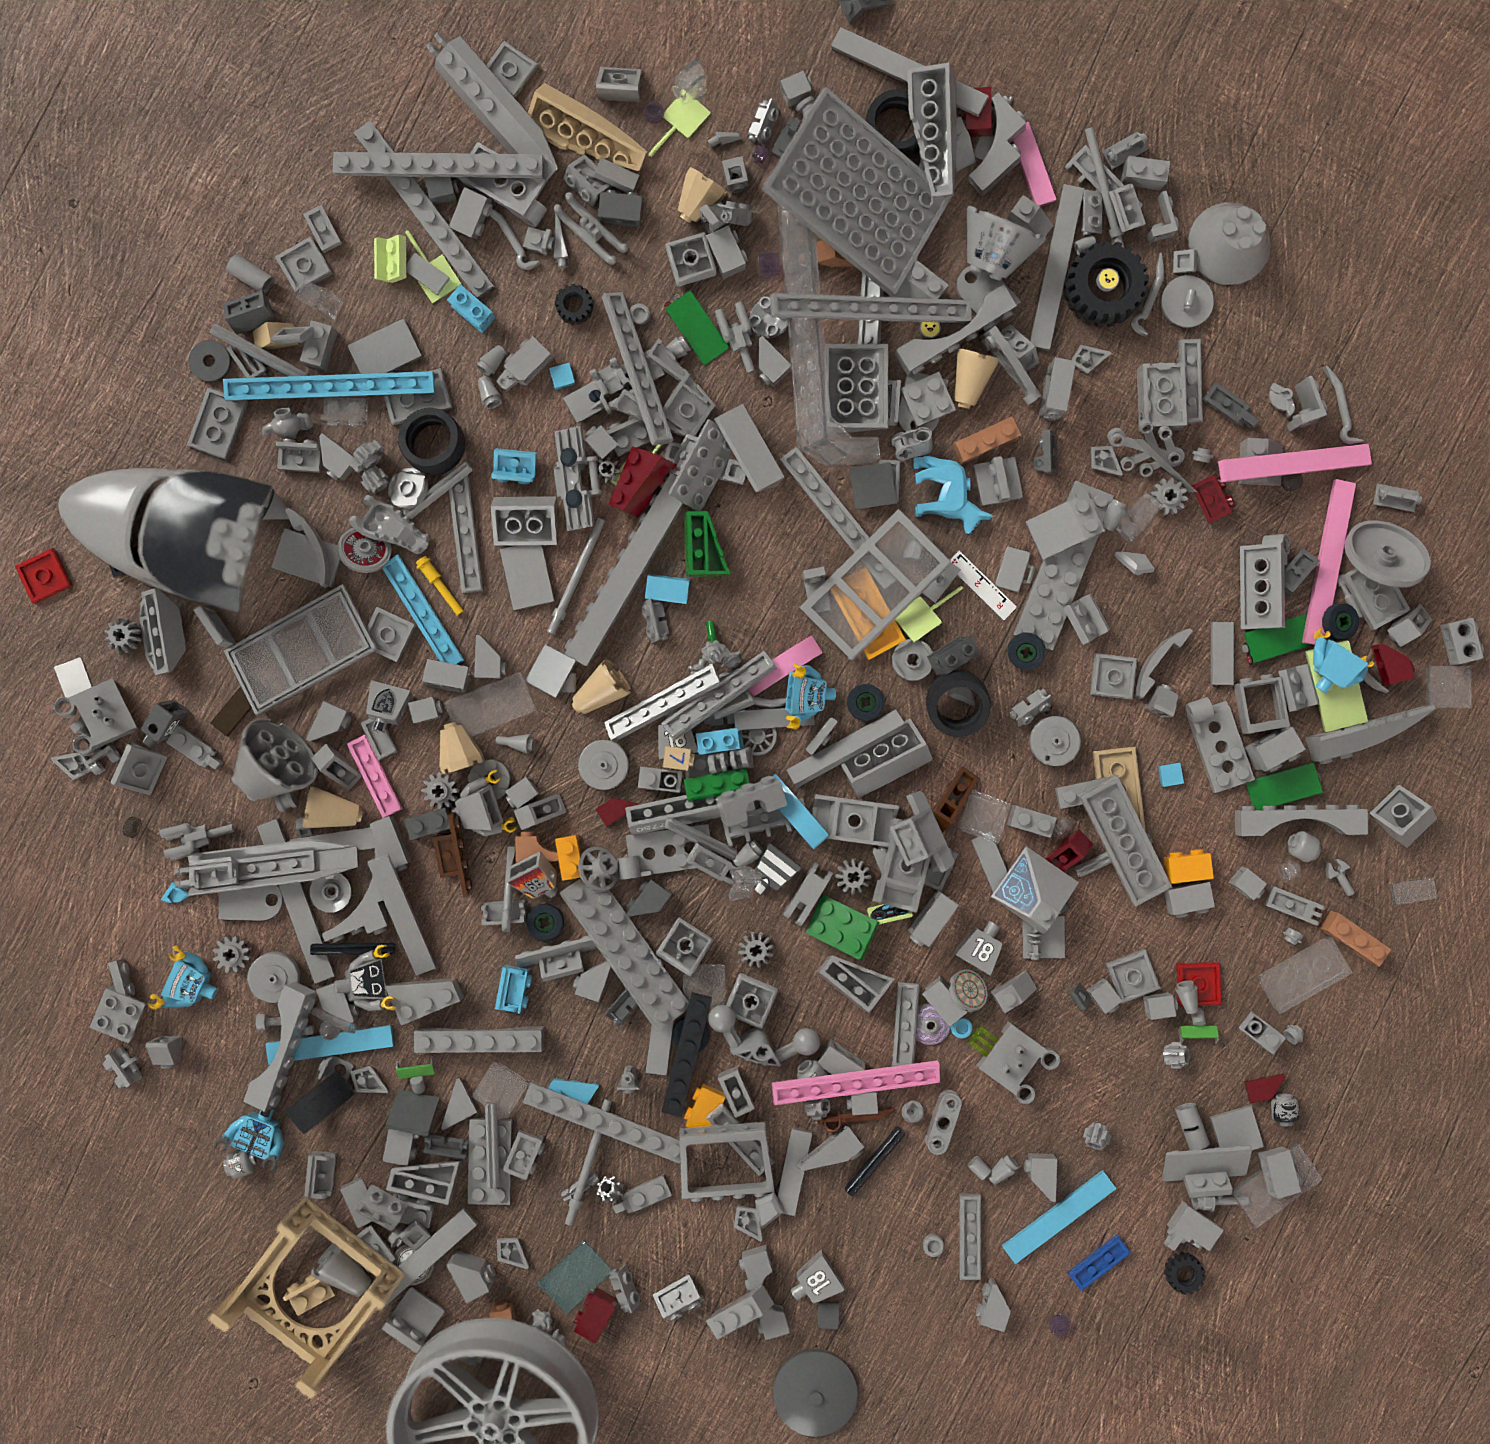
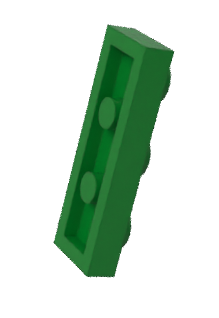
(715, 784)

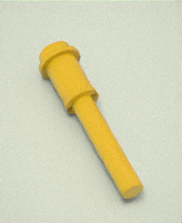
(434, 577)

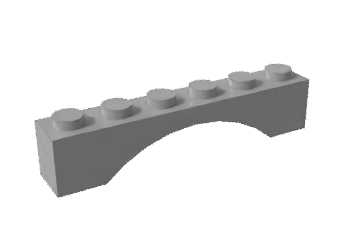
(919, 352)
(1258, 822)
(294, 1009)
(489, 1040)

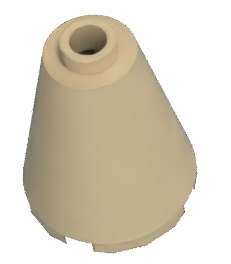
(972, 376)
(601, 688)
(329, 810)

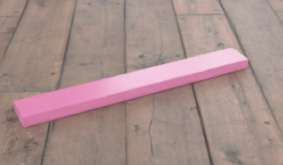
(1294, 463)
(1329, 556)
(855, 1082)

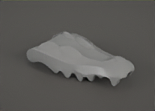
(388, 525)

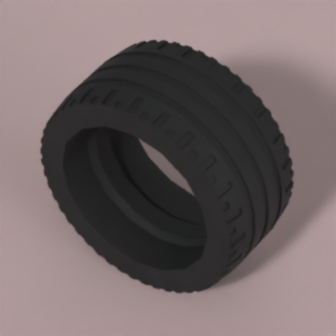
(892, 99)
(418, 421)
(964, 726)
(320, 1102)

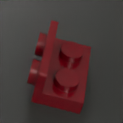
(1213, 498)

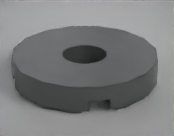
(198, 358)

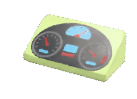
(886, 913)

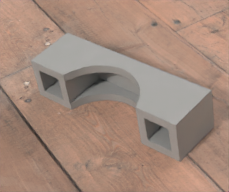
(757, 1266)

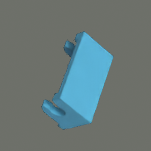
(667, 588)

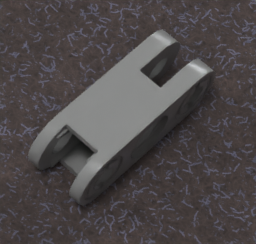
(807, 894)
(943, 1133)

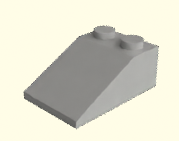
(1065, 526)

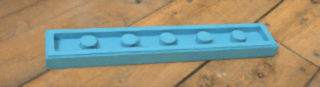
(422, 611)
(346, 1042)
(1058, 1217)

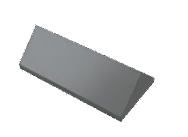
(749, 449)

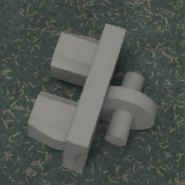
(124, 1067)

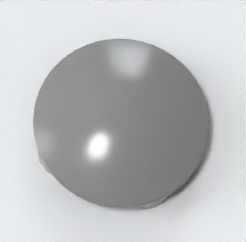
(763, 323)

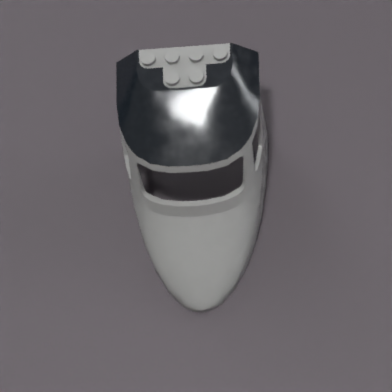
(191, 536)

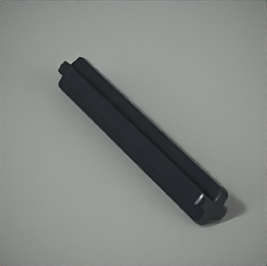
(349, 948)
(874, 1161)

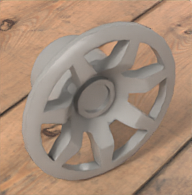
(601, 867)

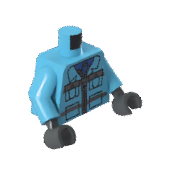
(257, 1136)

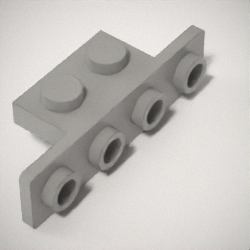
(558, 959)

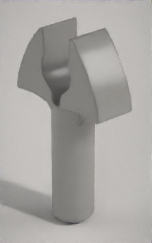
(1340, 875)

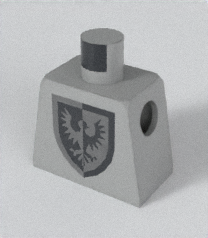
(386, 705)

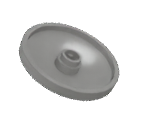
(1387, 553)

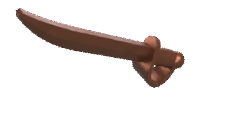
(843, 1118)

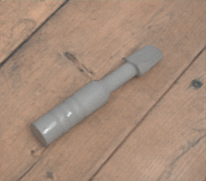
(1348, 597)

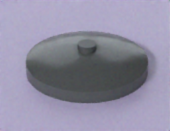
(815, 1392)

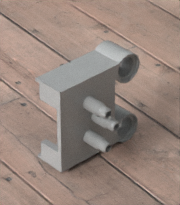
(102, 713)
(1014, 1058)

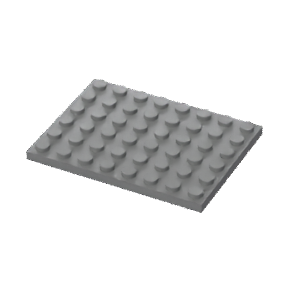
(856, 192)

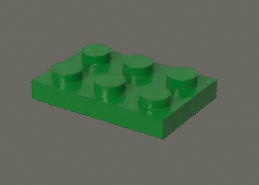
(842, 927)

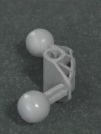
(755, 1043)

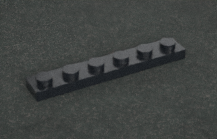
(686, 1054)

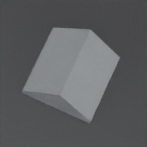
(619, 84)

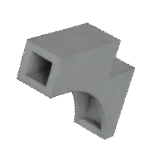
(1002, 155)

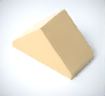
(264, 333)

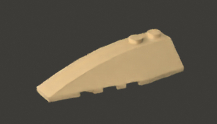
(580, 129)

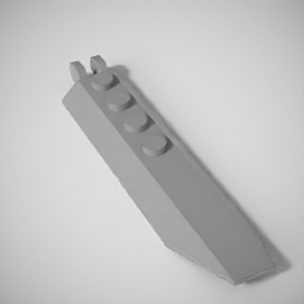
(491, 101)
(278, 864)

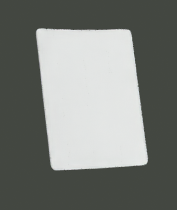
(72, 677)

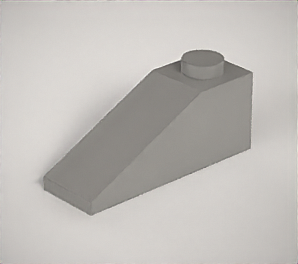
(836, 1149)

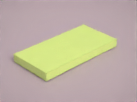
(1339, 705)

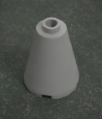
(342, 1272)

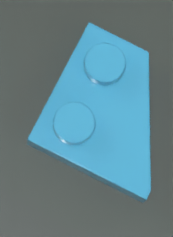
(574, 1089)

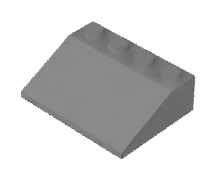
(858, 385)

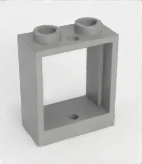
(1057, 389)
(1278, 699)
(932, 919)

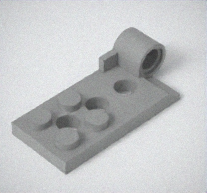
(521, 205)
(1274, 552)
(1199, 716)
(637, 865)

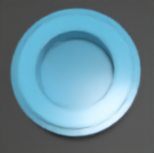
(962, 1028)

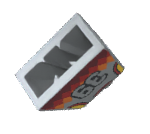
(533, 876)

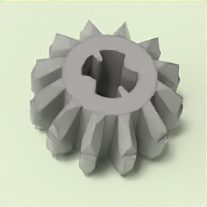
(114, 635)
(854, 883)
(759, 955)

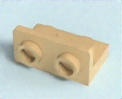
(308, 1294)

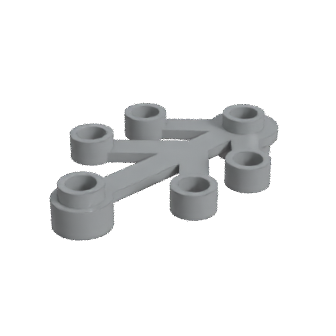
(1166, 454)

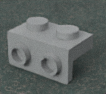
(299, 456)

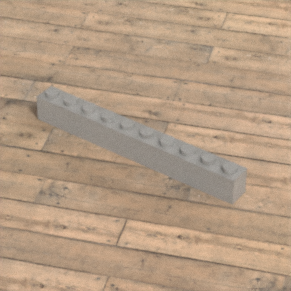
(625, 575)

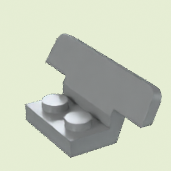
(921, 836)

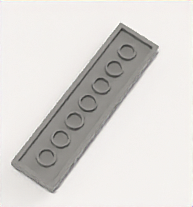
(1060, 578)
(626, 952)

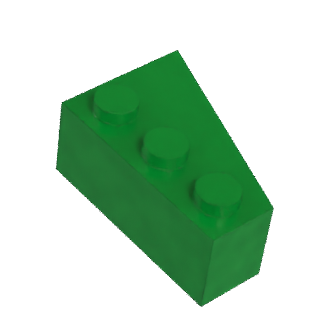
(702, 548)

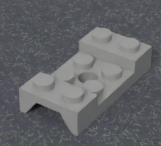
(874, 817)
(897, 886)

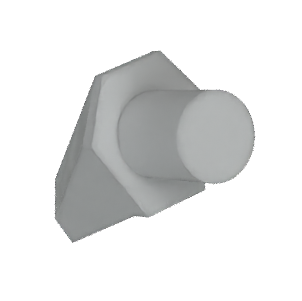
(723, 138)

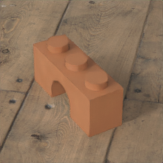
(986, 440)
(1354, 937)

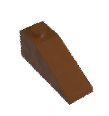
(954, 798)

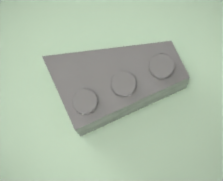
(855, 982)
(421, 998)
(426, 1181)

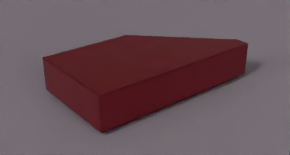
(613, 810)

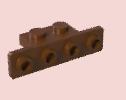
(450, 855)

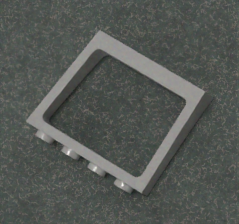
(720, 1134)

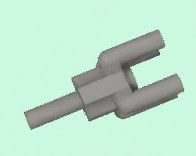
(738, 334)
(191, 838)

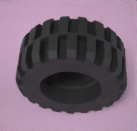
(1128, 269)

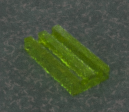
(976, 1036)

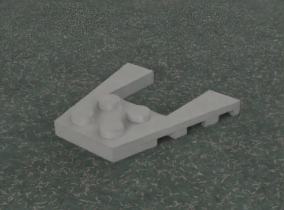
(686, 406)

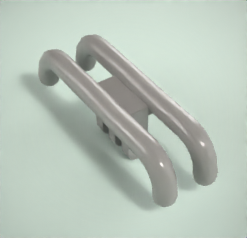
(590, 230)

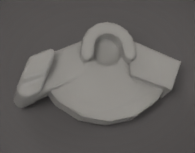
(1282, 399)

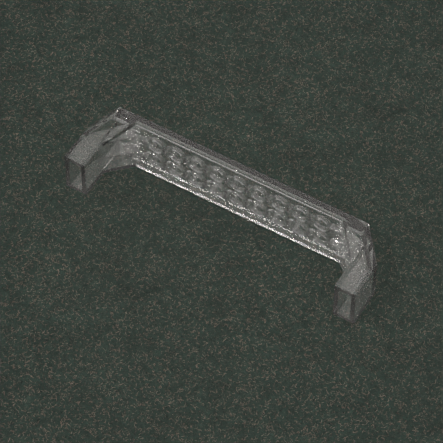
(817, 431)

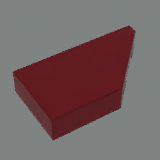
(1263, 1088)

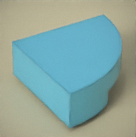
(174, 894)

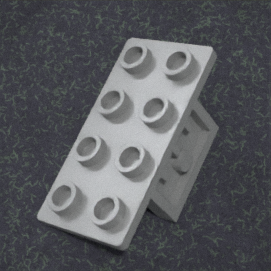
(699, 465)
(1207, 1170)

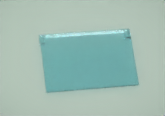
(574, 1276)

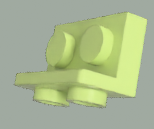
(390, 258)

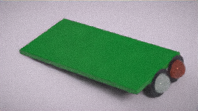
(696, 327)
(1274, 641)
(1285, 786)

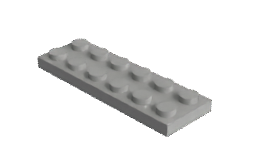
(1125, 841)

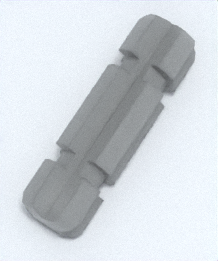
(568, 1193)

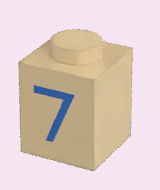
(678, 758)

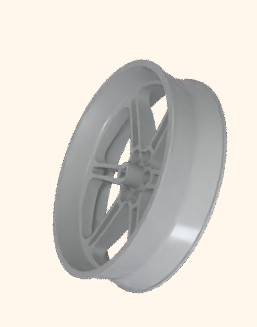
(495, 1414)

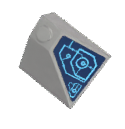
(1035, 890)

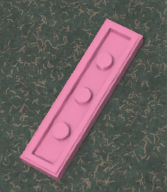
(1034, 168)
(374, 776)

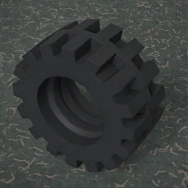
(574, 291)
(1193, 1282)

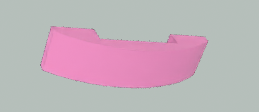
(798, 654)

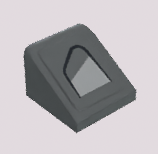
(1079, 996)

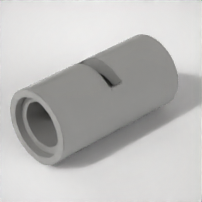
(250, 274)
(1192, 1126)

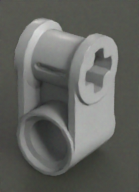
(914, 443)

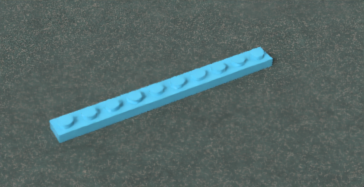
(329, 386)

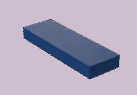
(1099, 1262)

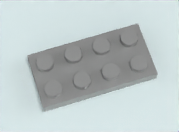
(477, 1167)

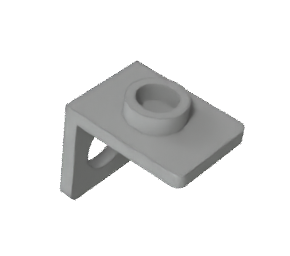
(328, 1066)

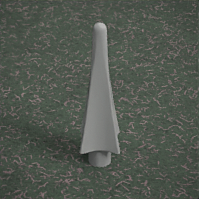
(560, 251)

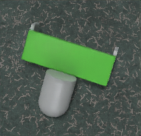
(1198, 1029)
(416, 1073)

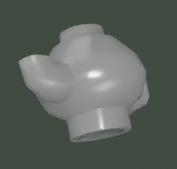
(287, 424)

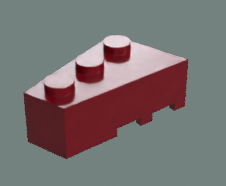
(638, 481)

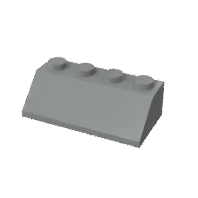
(887, 760)

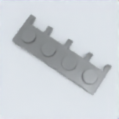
(1084, 163)
(757, 821)

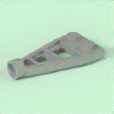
(994, 341)

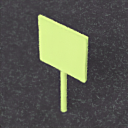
(684, 119)
(441, 264)
(919, 618)

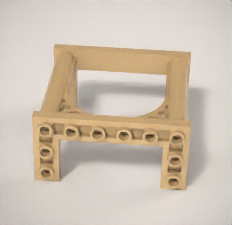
(279, 1324)

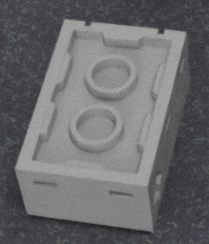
(1162, 395)

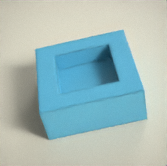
(562, 376)
(1170, 774)

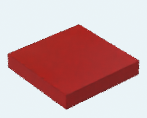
(43, 576)
(1206, 978)

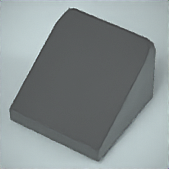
(828, 1315)

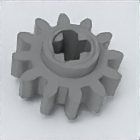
(366, 456)
(1174, 491)
(446, 784)
(239, 951)

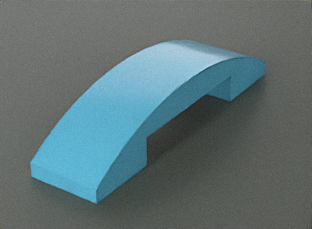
(802, 819)

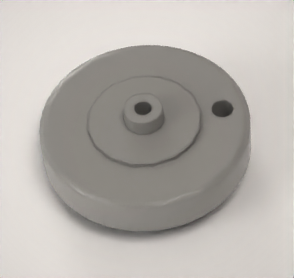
(1054, 741)
(603, 764)
(270, 974)

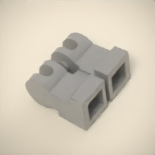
(730, 760)

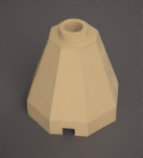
(696, 193)
(457, 749)

